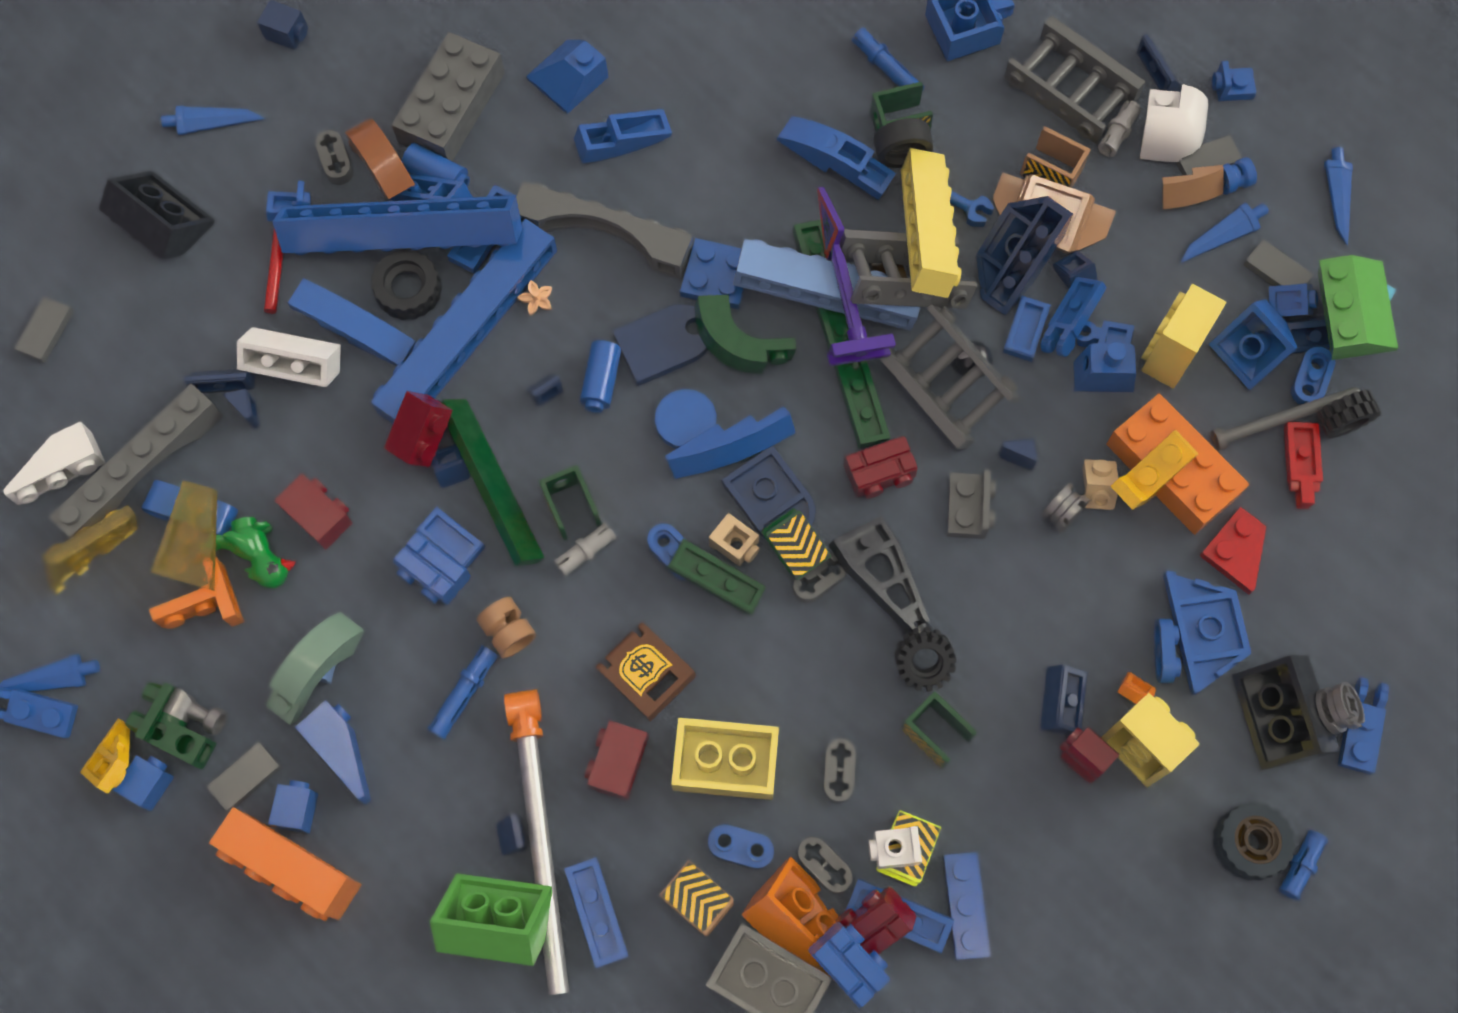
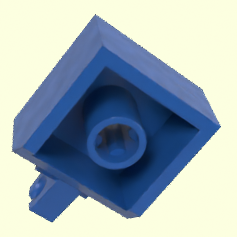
(967, 24)

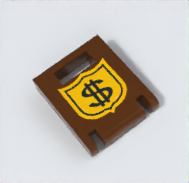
(640, 665)

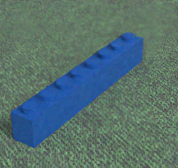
(398, 225)
(467, 320)

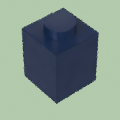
(282, 25)

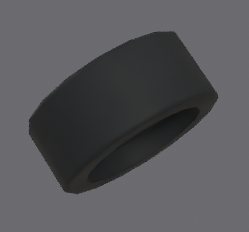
(897, 137)

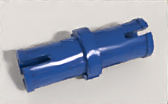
(1303, 865)

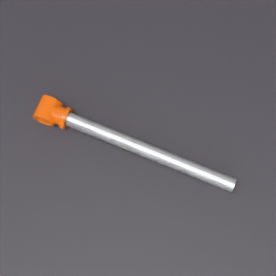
(523, 714)

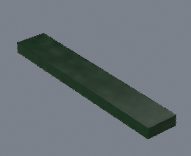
(492, 484)

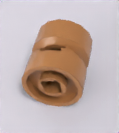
(506, 627)

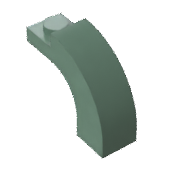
(309, 662)

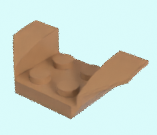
(1089, 221)

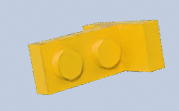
(1154, 470)

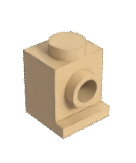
(733, 530)

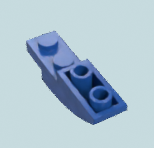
(838, 151)

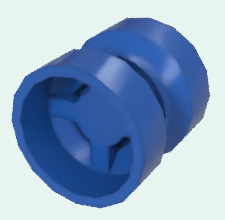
(1238, 175)

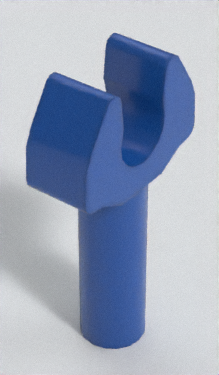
(971, 207)

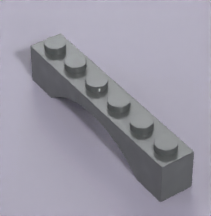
(662, 247)
(175, 426)

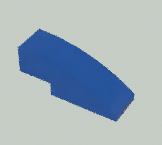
(621, 134)

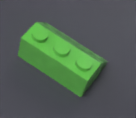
(1356, 306)
(492, 919)

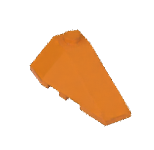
(791, 911)

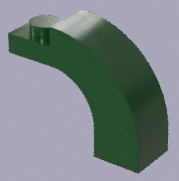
(731, 344)

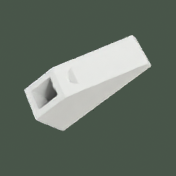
(57, 461)

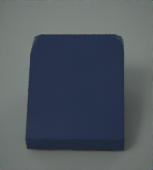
(1075, 266)
(545, 389)
(245, 405)
(1019, 452)
(449, 466)
(511, 835)

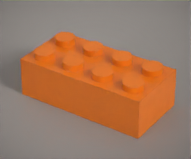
(1202, 486)
(279, 861)

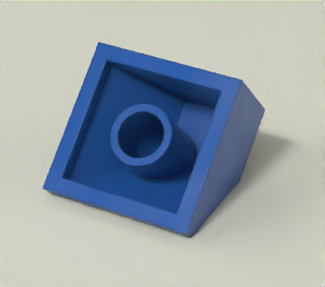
(570, 73)
(1255, 343)

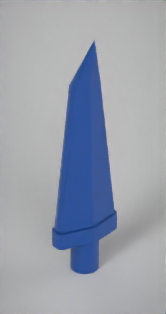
(203, 118)
(1339, 183)
(1235, 225)
(56, 675)

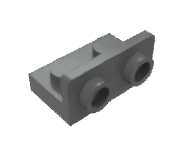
(970, 505)

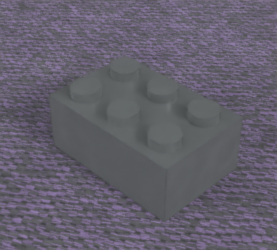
(766, 977)

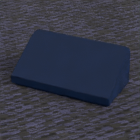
(1157, 65)
(1309, 333)
(221, 380)
(1063, 699)

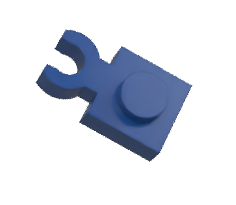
(1108, 334)

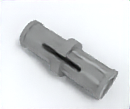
(1119, 128)
(585, 549)

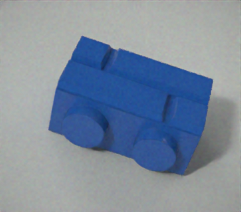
(431, 569)
(849, 964)

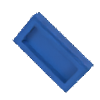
(1026, 328)
(451, 537)

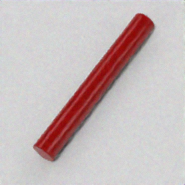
(273, 276)

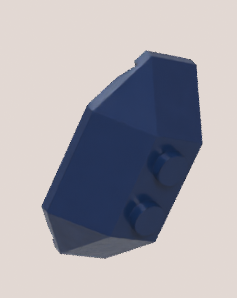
(1019, 249)

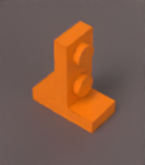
(201, 603)

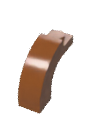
(379, 157)

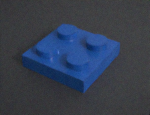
(712, 272)

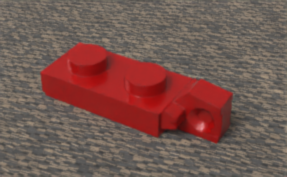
(1303, 461)

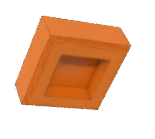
(1135, 688)

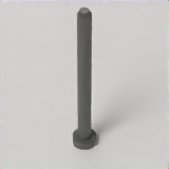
(1221, 438)

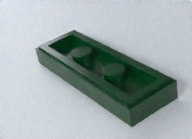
(716, 577)

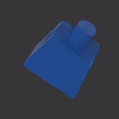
(1108, 368)

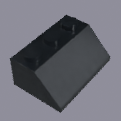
(154, 213)
(1283, 712)

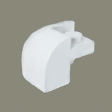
(1174, 124)

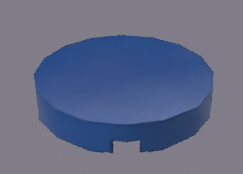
(684, 416)

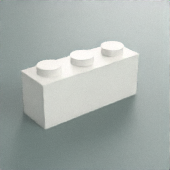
(288, 357)

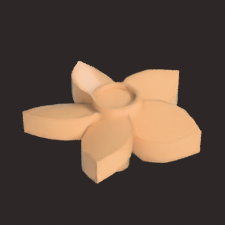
(536, 297)

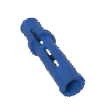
(879, 55)
(462, 692)

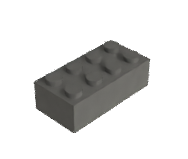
(449, 96)

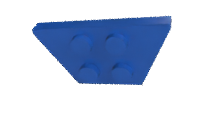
(1209, 628)

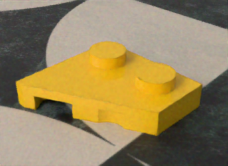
(110, 759)

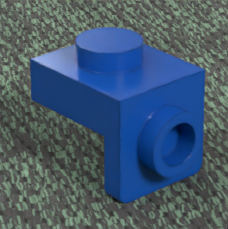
(276, 200)

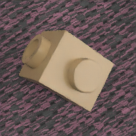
(1098, 478)

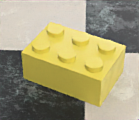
(1181, 335)
(1151, 740)
(725, 758)

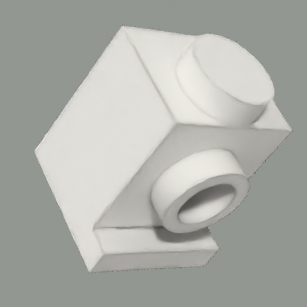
(910, 848)

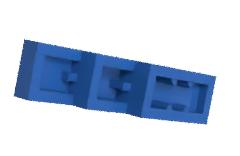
(351, 322)
(720, 447)

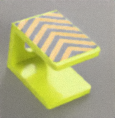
(928, 835)

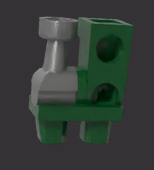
(167, 720)

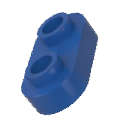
(1312, 379)
(665, 553)
(1166, 663)
(741, 844)

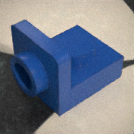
(1233, 83)
(1293, 299)

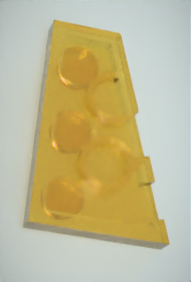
(190, 538)
(76, 553)

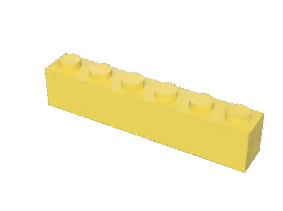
(929, 224)

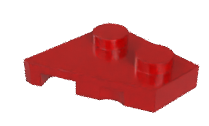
(1238, 550)

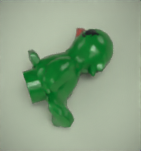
(250, 543)

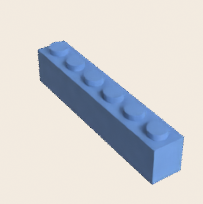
(809, 281)

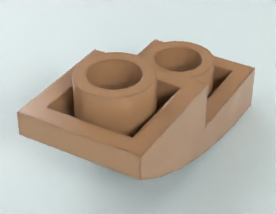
(1192, 189)

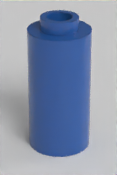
(425, 162)
(600, 375)

